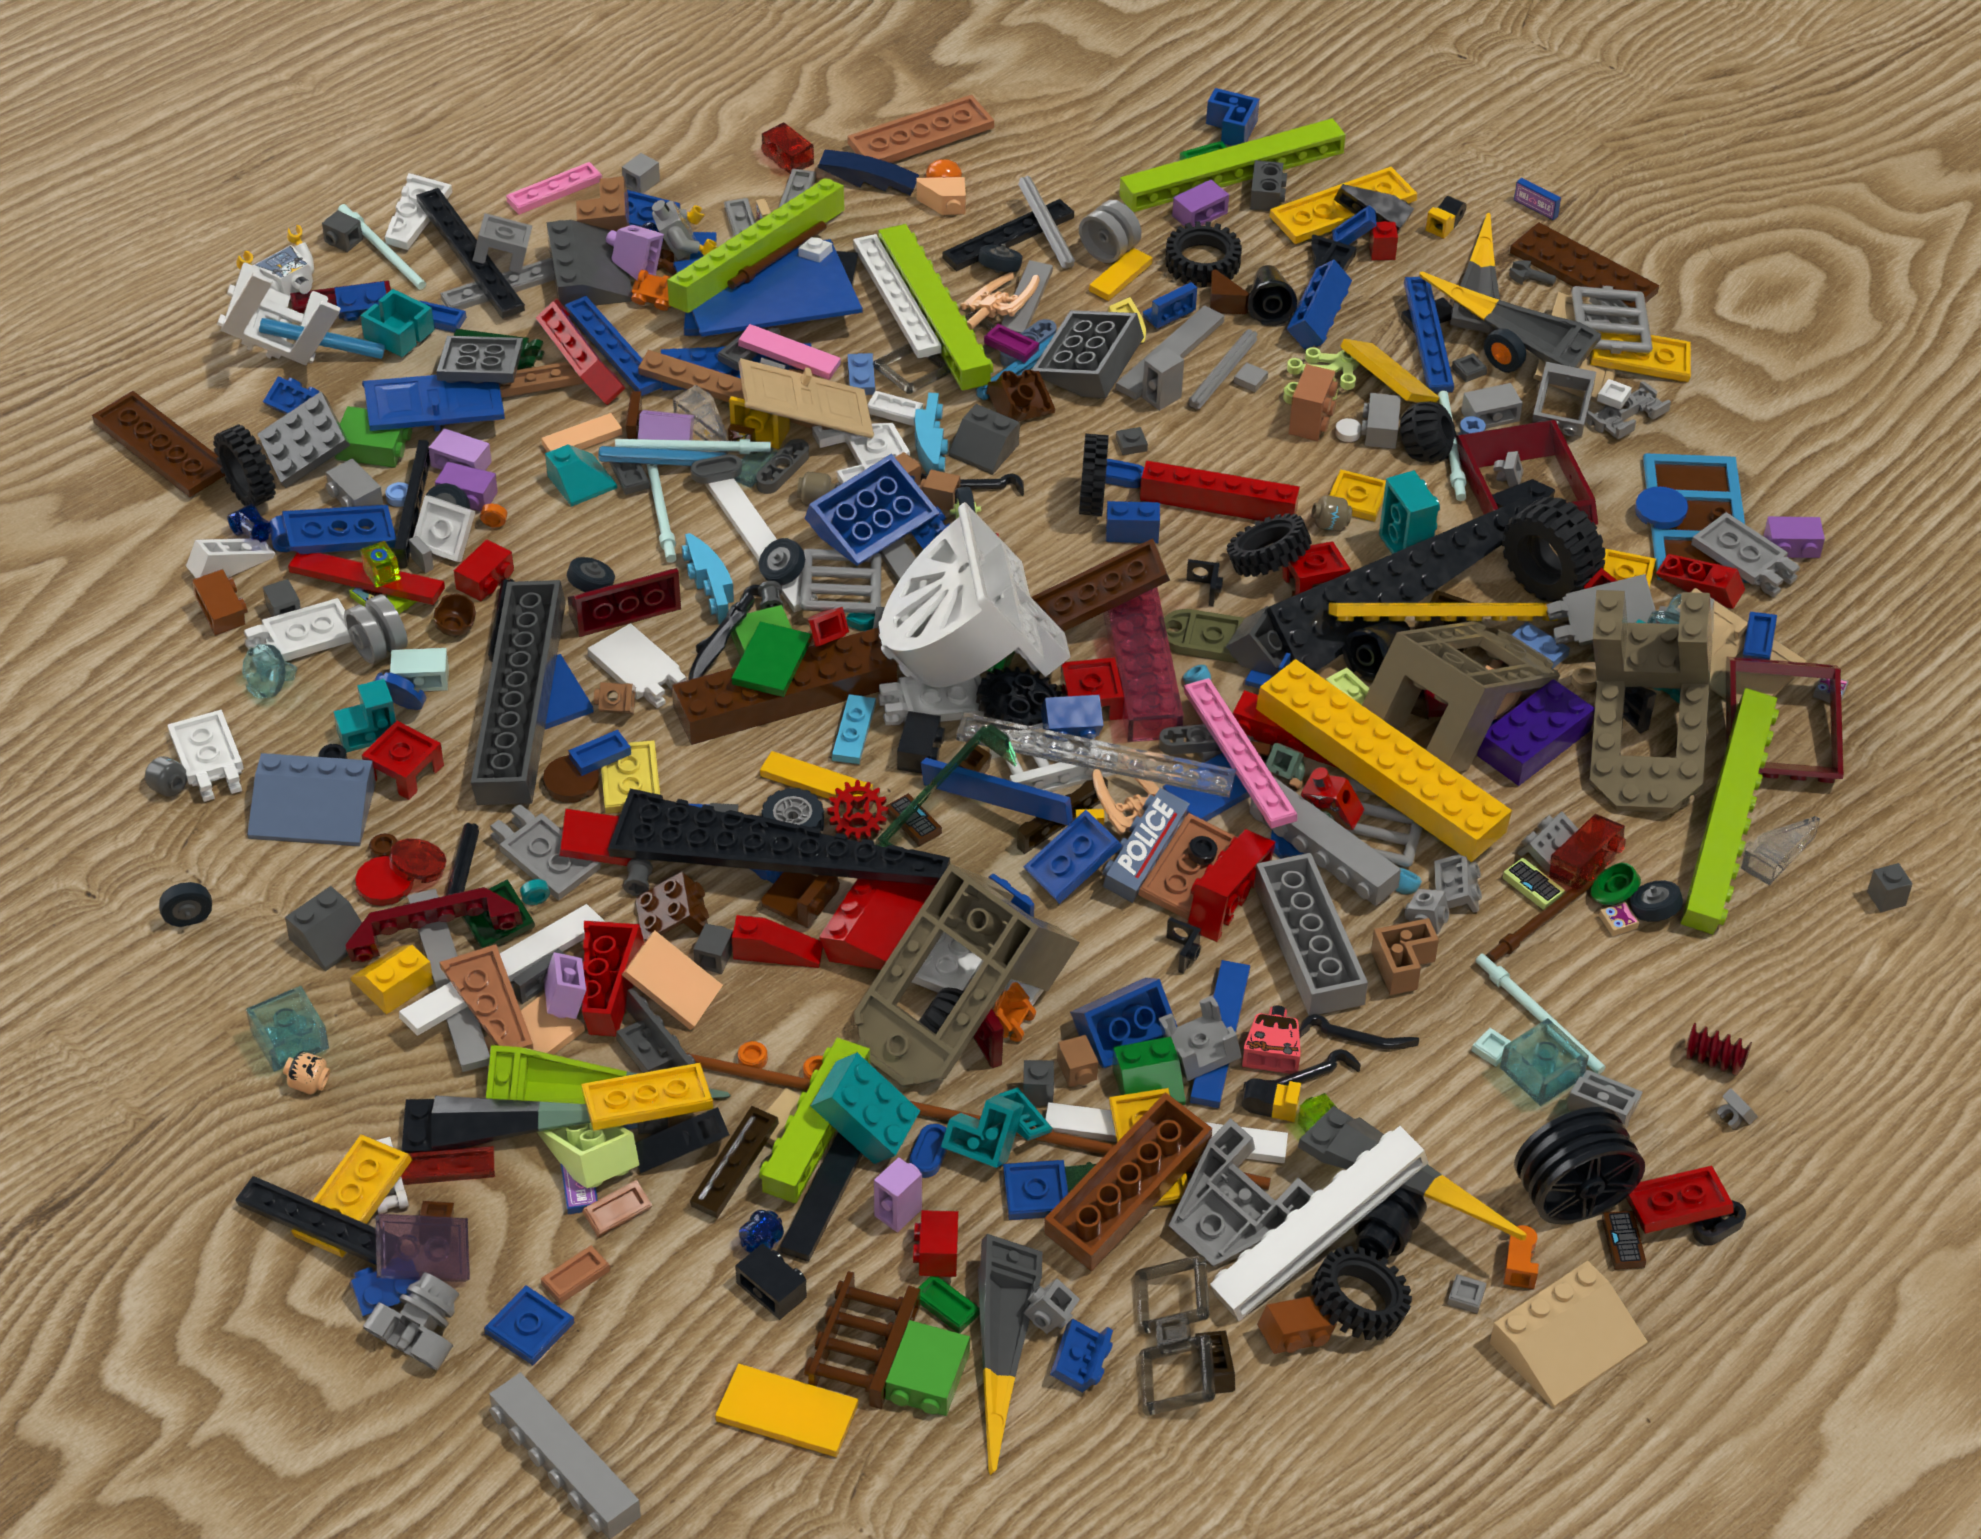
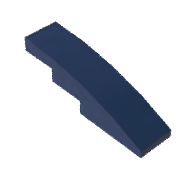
(860, 168)

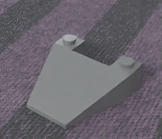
(1223, 1207)

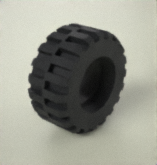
(1570, 535)

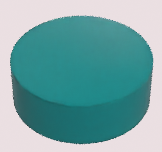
(535, 892)

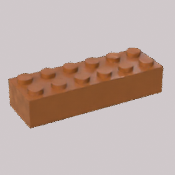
(1128, 1181)

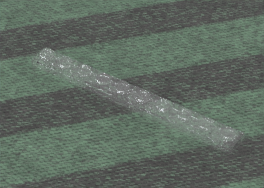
(1105, 756)

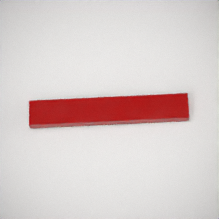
(352, 574)

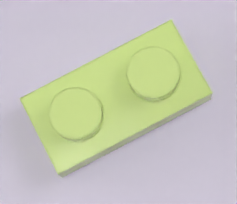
(1349, 684)

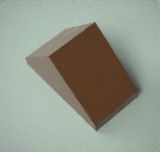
(1227, 296)

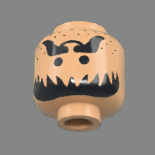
(306, 1072)

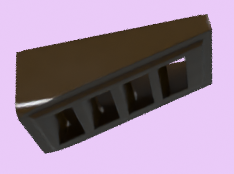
(1222, 1362)

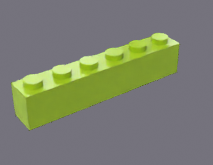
(805, 1133)

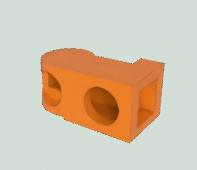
(1518, 1268)

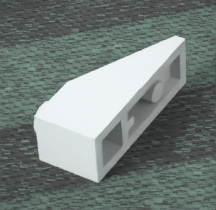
(227, 554)

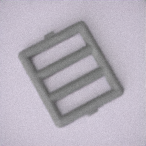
(1639, 312)
(808, 588)
(1410, 840)

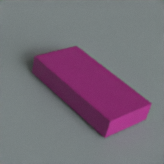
(1011, 343)

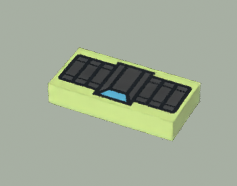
(1533, 883)

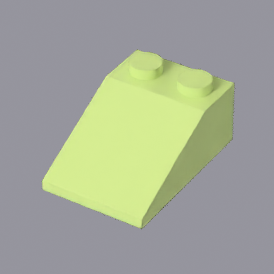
(592, 1154)

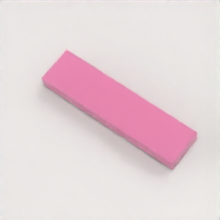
(554, 188)
(789, 351)

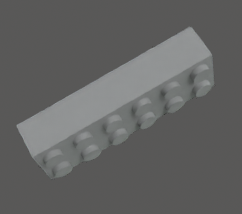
(1310, 934)

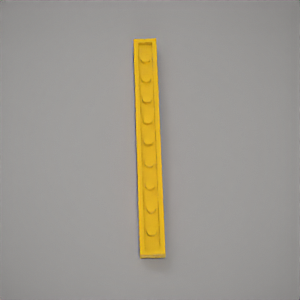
(1446, 611)

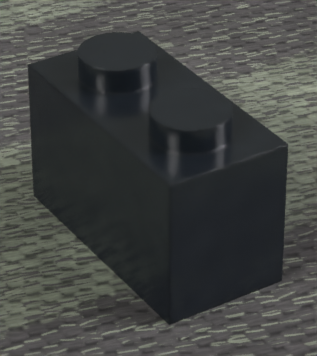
(919, 741)
(771, 1281)

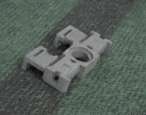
(1613, 418)

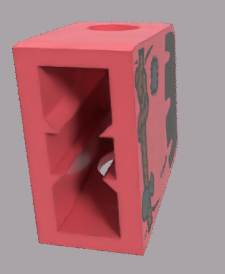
(1273, 1042)

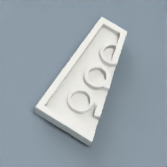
(409, 216)

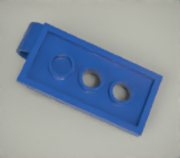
(314, 529)

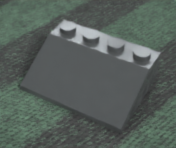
(585, 264)
(1090, 351)

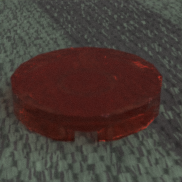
(417, 860)

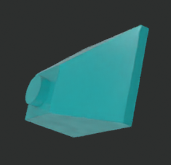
(577, 474)

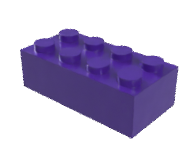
(1536, 732)

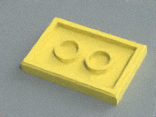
(634, 772)

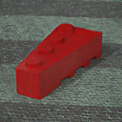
(1227, 883)
(607, 954)

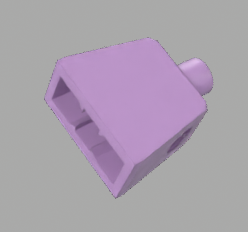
(635, 249)

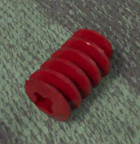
(1717, 1050)

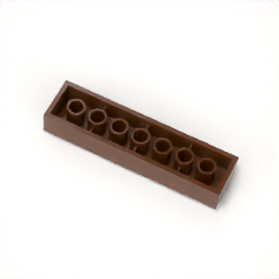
(825, 677)

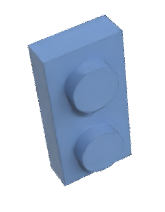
(862, 372)
(1542, 643)

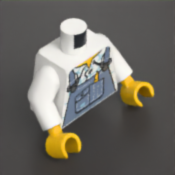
(289, 268)

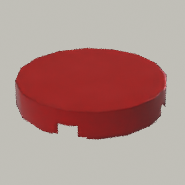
(380, 883)

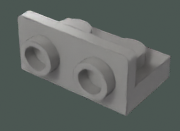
(1548, 839)
(1459, 881)

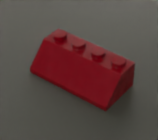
(625, 602)

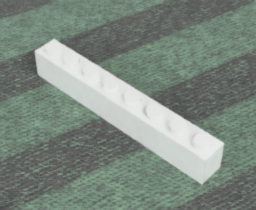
(1319, 1222)

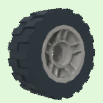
(795, 807)

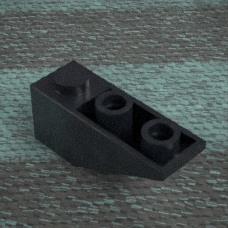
(681, 1139)

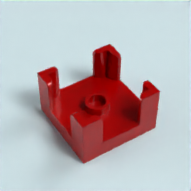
(1318, 565)
(1094, 678)
(403, 755)

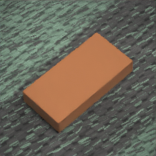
(617, 1208)
(575, 1274)

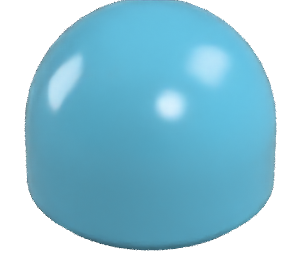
(1196, 674)
(1408, 882)

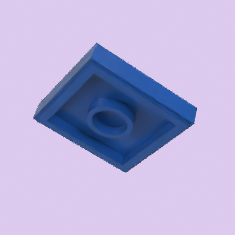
(1034, 1188)
(529, 1325)

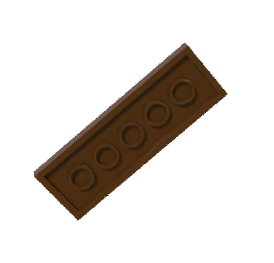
(1577, 263)
(160, 443)
(1104, 586)

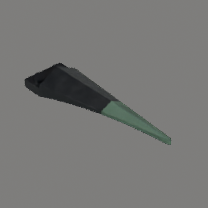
(468, 1121)

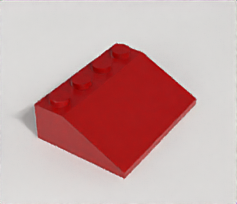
(872, 921)

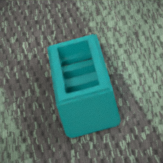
(1030, 1114)

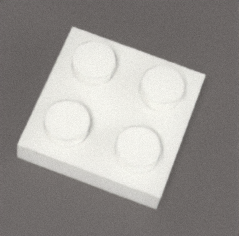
(444, 527)

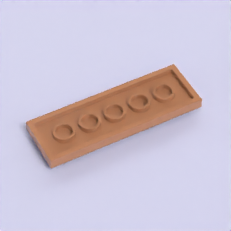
(922, 130)

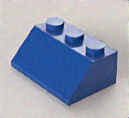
(1123, 1018)

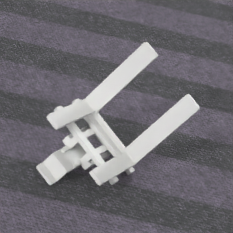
(255, 300)

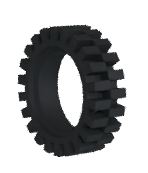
(1207, 236)
(244, 466)
(1093, 474)
(1289, 541)
(1347, 1312)

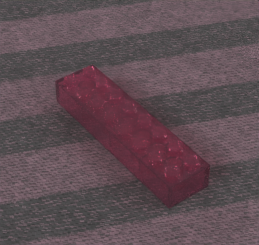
(1144, 666)

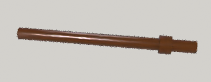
(749, 272)
(1512, 941)

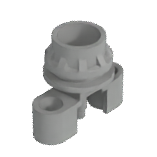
(413, 1328)

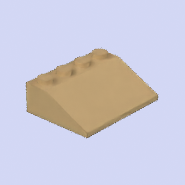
(1568, 1335)

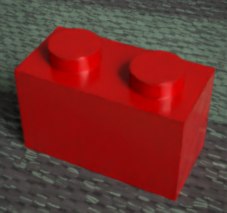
(484, 570)
(937, 1243)

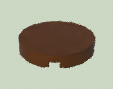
(566, 782)

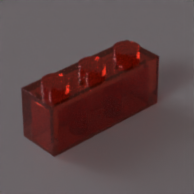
(1587, 851)

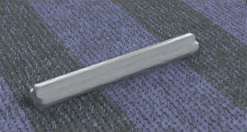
(1046, 222)
(1222, 369)

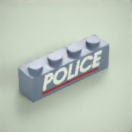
(1145, 845)

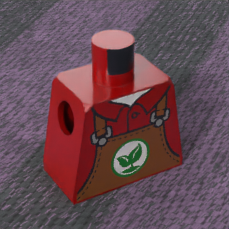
(1333, 797)

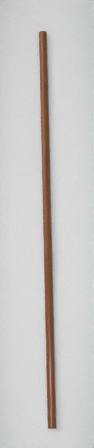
(925, 1109)

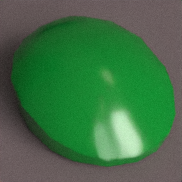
(1615, 884)

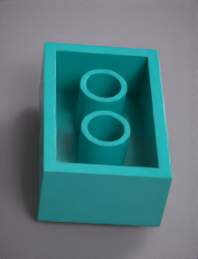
(1407, 512)
(865, 1108)

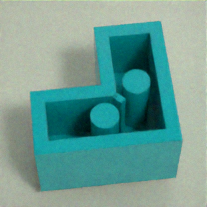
(365, 723)
(988, 1138)

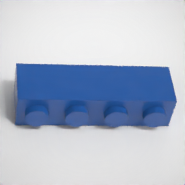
(1319, 305)

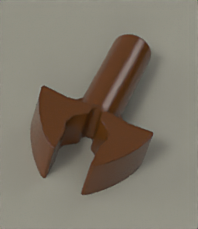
(665, 261)

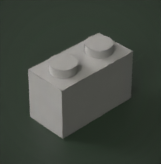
(1163, 378)
(1493, 405)
(1381, 421)
(353, 485)

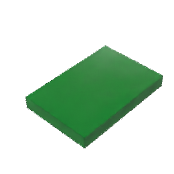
(771, 659)

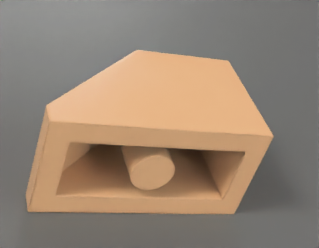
(943, 194)

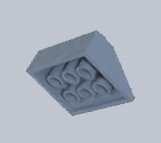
(311, 799)

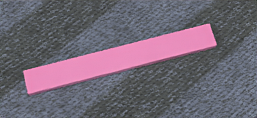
(1240, 753)

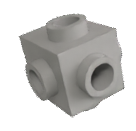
(1430, 905)
(1051, 1306)

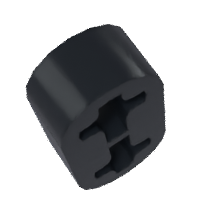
(1723, 1227)

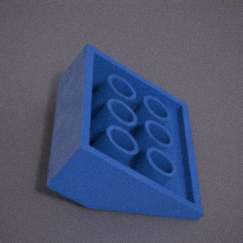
(870, 511)

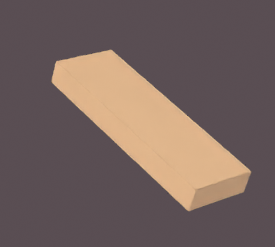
(584, 434)

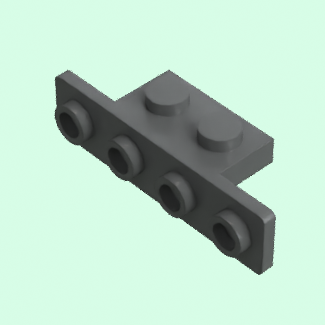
(648, 1039)

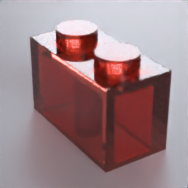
(787, 148)

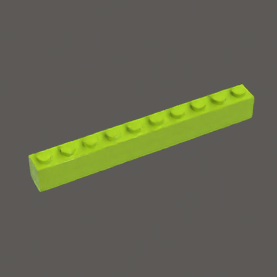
(1231, 164)
(711, 272)
(958, 343)
(1729, 812)

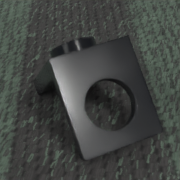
(1211, 577)
(1192, 942)

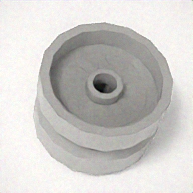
(1110, 231)
(375, 628)

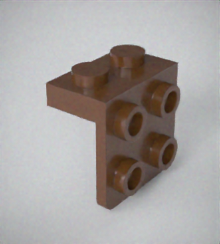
(800, 896)
(672, 904)

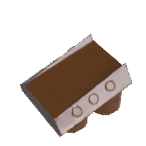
(1020, 395)

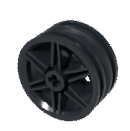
(1579, 1165)

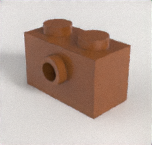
(219, 601)
(1295, 1325)

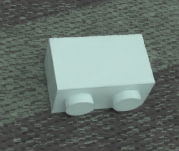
(423, 667)

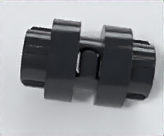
(1390, 1224)

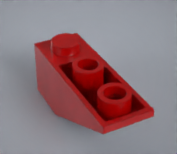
(1720, 581)

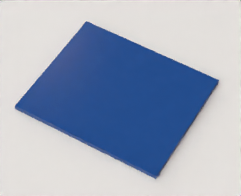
(779, 295)

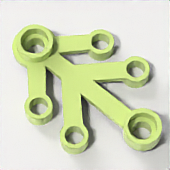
(1339, 361)

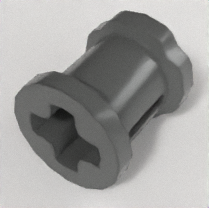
(770, 594)
(638, 875)

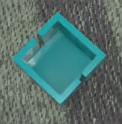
(397, 322)

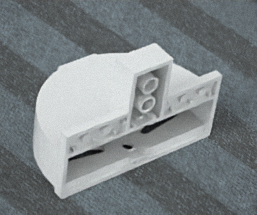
(966, 610)

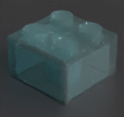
(286, 1027)
(1544, 1061)

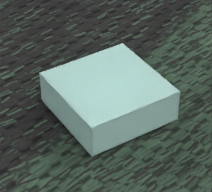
(1490, 1046)

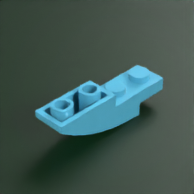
(929, 436)
(709, 574)

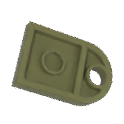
(1201, 633)

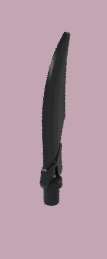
(718, 640)

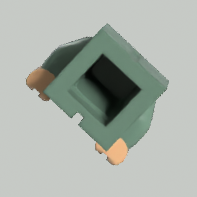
(1287, 763)

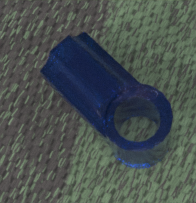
(249, 522)

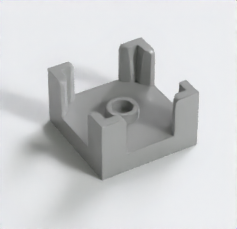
(504, 236)
(1202, 1042)

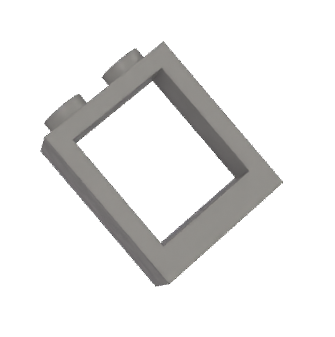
(1571, 378)

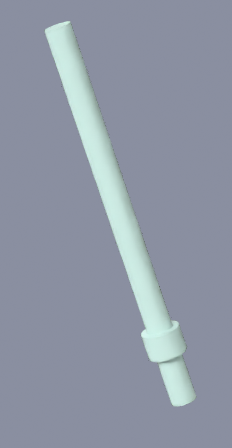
(385, 249)
(743, 446)
(1457, 477)
(666, 538)
(1500, 977)

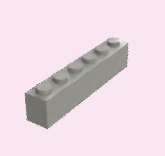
(1336, 849)
(564, 1456)

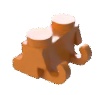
(652, 290)
(1012, 1009)

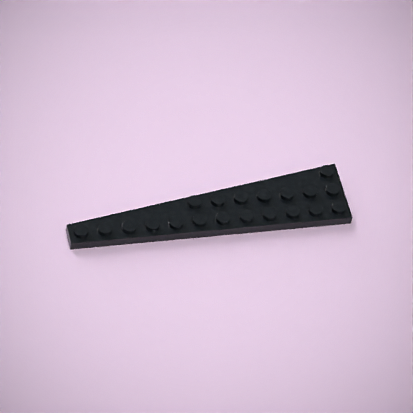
(1402, 577)
(700, 835)

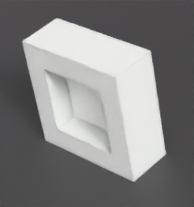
(815, 249)
(1614, 394)

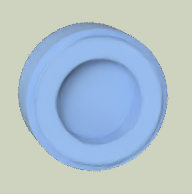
(396, 494)

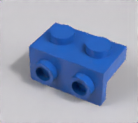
(371, 1290)
(1081, 1355)

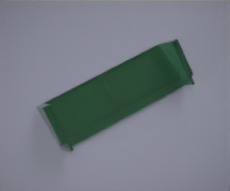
(989, 736)

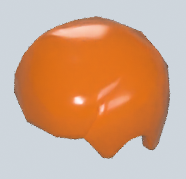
(943, 168)

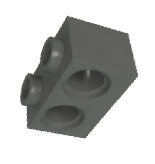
(1267, 185)

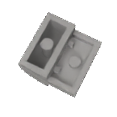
(1600, 1091)

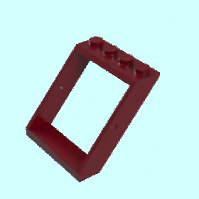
(1531, 442)
(1801, 669)

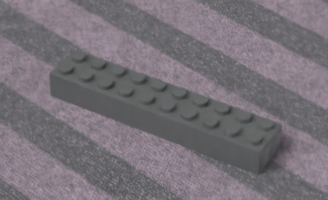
(518, 693)

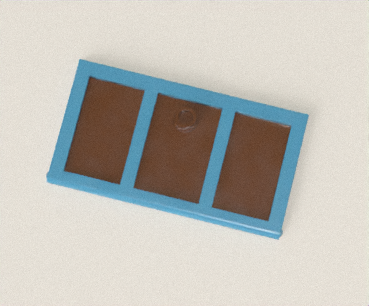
(1710, 490)

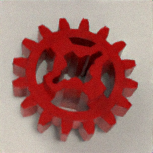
(849, 802)

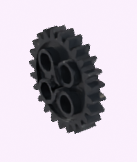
(1014, 696)

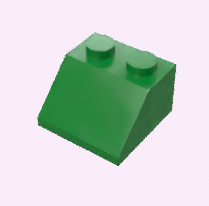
(1148, 1067)

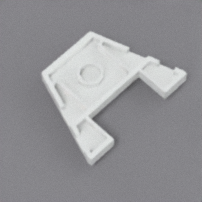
(864, 449)

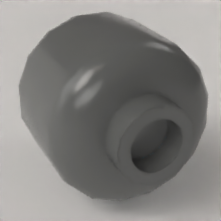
(166, 776)

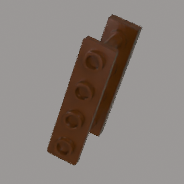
(875, 1384)

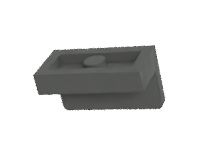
(532, 980)

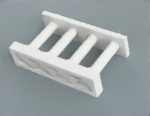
(1048, 776)

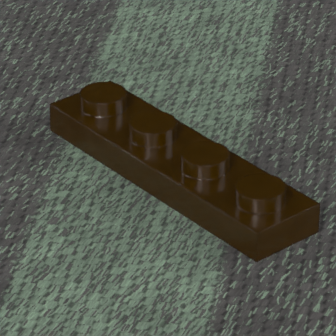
(1039, 829)
(734, 1162)

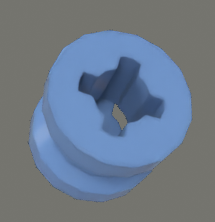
(1471, 424)

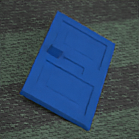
(429, 402)

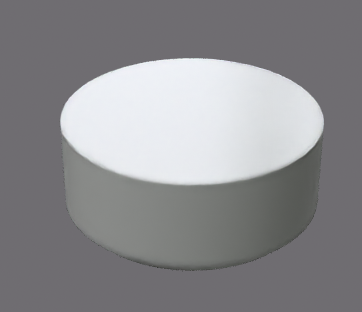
(1348, 430)

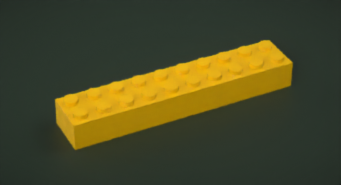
(1384, 760)

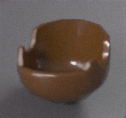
(454, 615)

